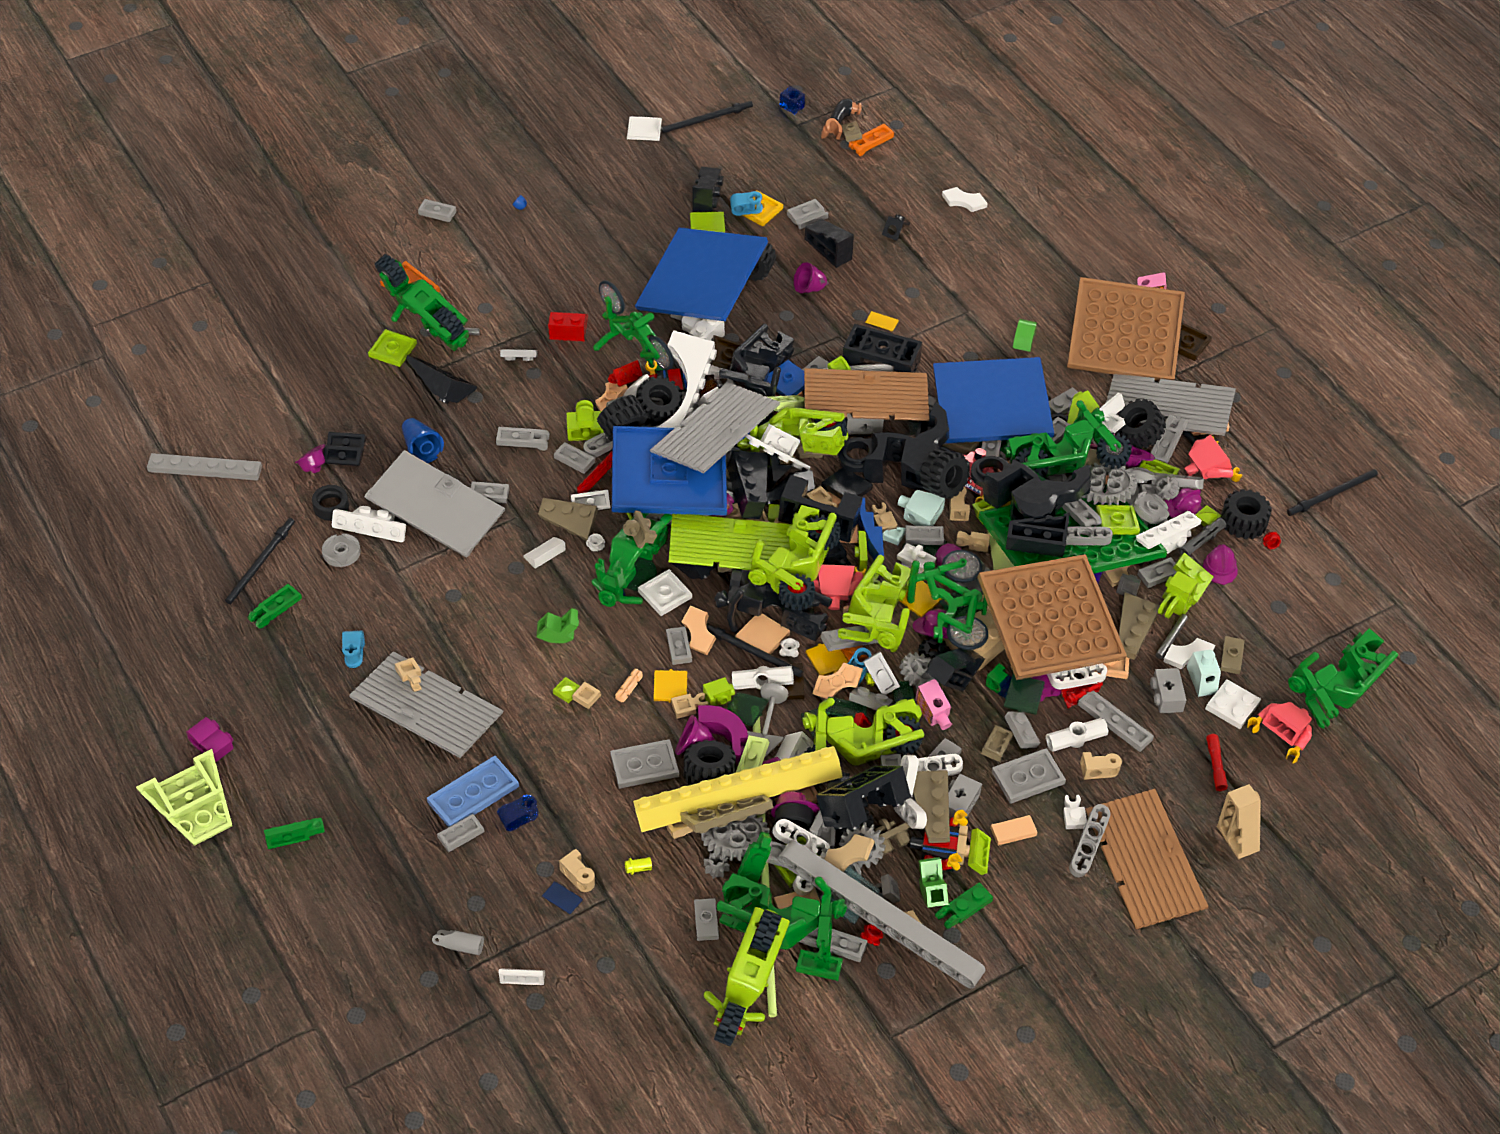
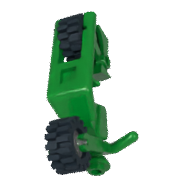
(422, 299)
(1074, 447)

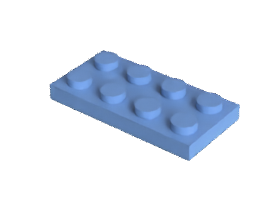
(473, 791)

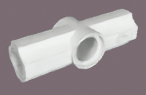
(749, 678)
(1085, 732)

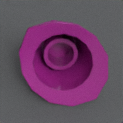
(809, 279)
(1221, 564)
(692, 733)

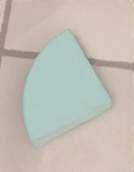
(894, 536)

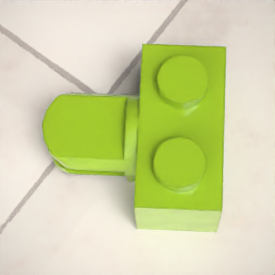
(583, 422)
(1178, 595)

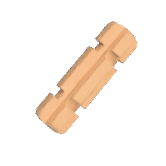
(629, 684)

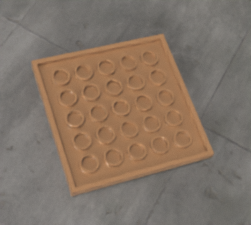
(1126, 329)
(1051, 616)

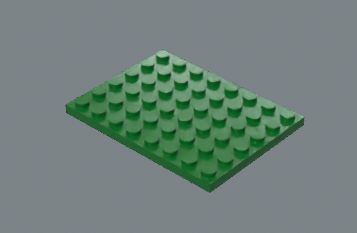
(1121, 552)

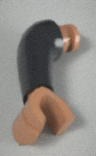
(842, 109)

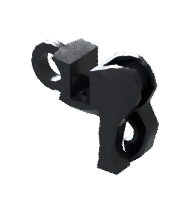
(898, 447)
(1026, 489)

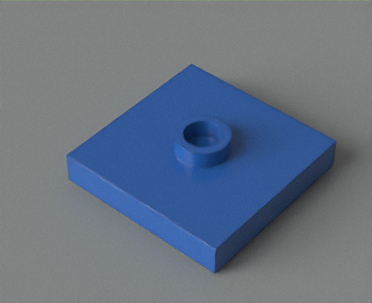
(790, 380)

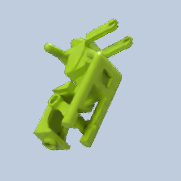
(875, 603)

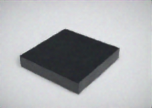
(848, 482)

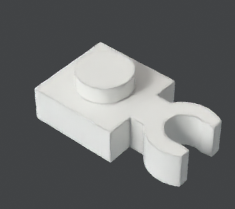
(1073, 814)

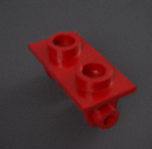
(626, 374)
(1073, 695)

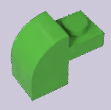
(1024, 335)
(556, 628)
(931, 883)

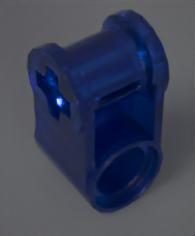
(517, 813)

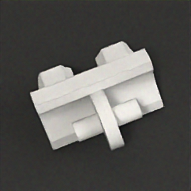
(913, 553)

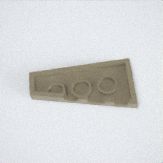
(1135, 622)
(933, 797)
(726, 813)

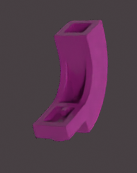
(726, 724)

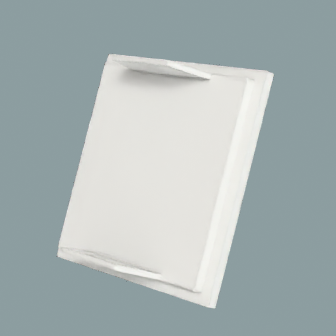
(644, 128)

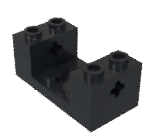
(865, 343)
(795, 496)
(843, 804)

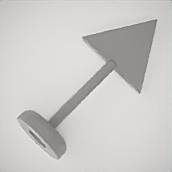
(774, 694)

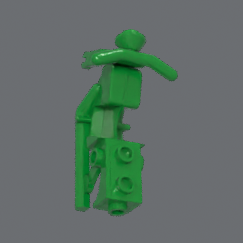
(622, 559)
(1341, 686)
(804, 913)

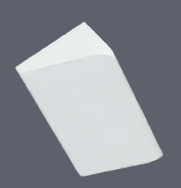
(595, 498)
(545, 552)
(521, 976)

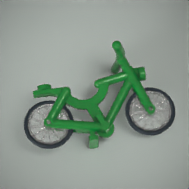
(634, 326)
(963, 567)

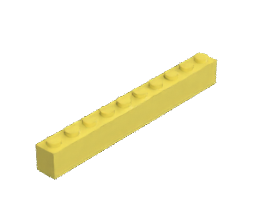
(765, 780)

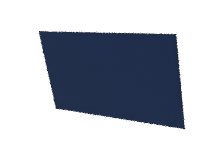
(562, 897)

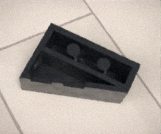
(707, 189)
(830, 241)
(1039, 536)
(955, 668)

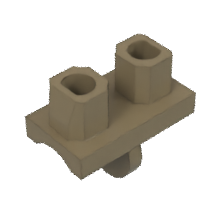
(639, 529)
(899, 833)

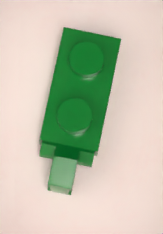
(293, 832)
(755, 858)

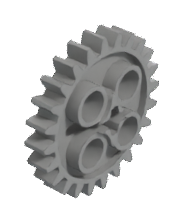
(1120, 484)
(735, 837)

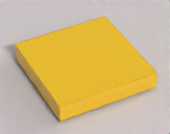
(770, 209)

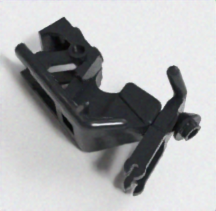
(753, 365)
(753, 598)

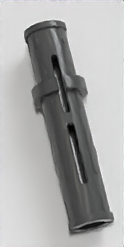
(1208, 533)

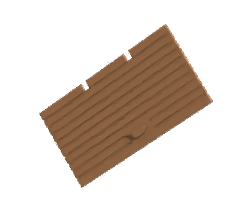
(868, 393)
(1148, 860)

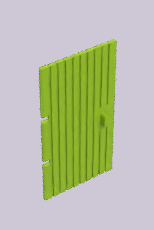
(723, 540)

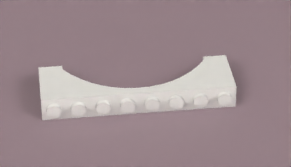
(694, 359)

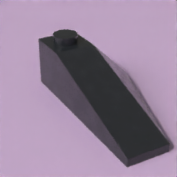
(441, 382)

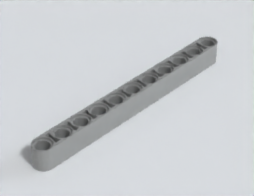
(884, 915)

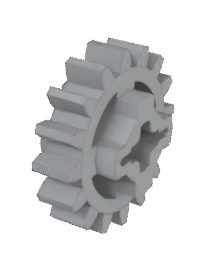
(915, 668)
(877, 848)

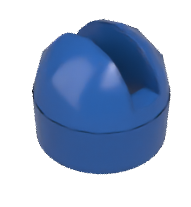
(520, 203)

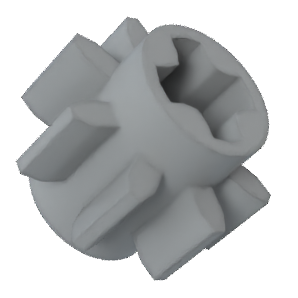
(1167, 488)
(716, 865)

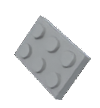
(644, 763)
(1028, 775)

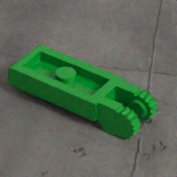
(274, 605)
(965, 905)

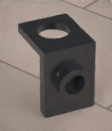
(898, 221)

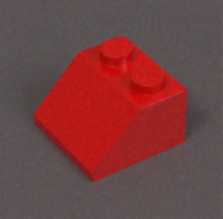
(567, 326)

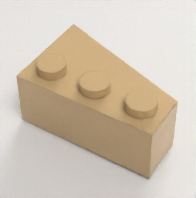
(1241, 821)

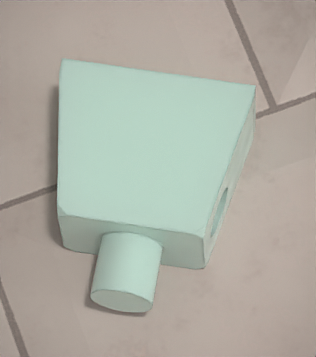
(922, 508)
(1203, 666)

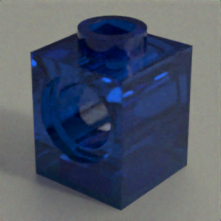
(792, 100)

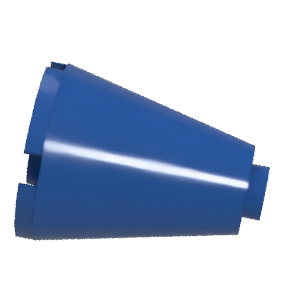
(422, 440)

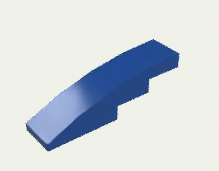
(873, 533)

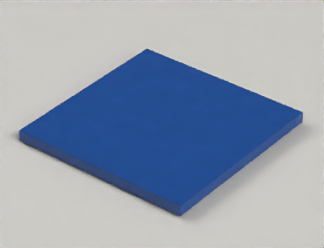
(701, 274)
(993, 399)
(660, 485)

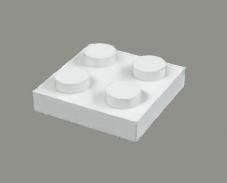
(665, 592)
(1233, 704)

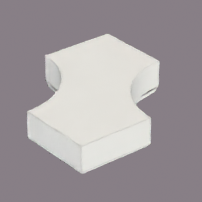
(956, 197)
(1180, 655)

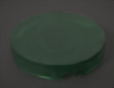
(644, 572)

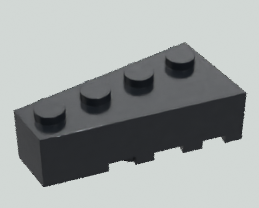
(749, 481)

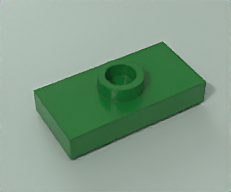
(810, 964)

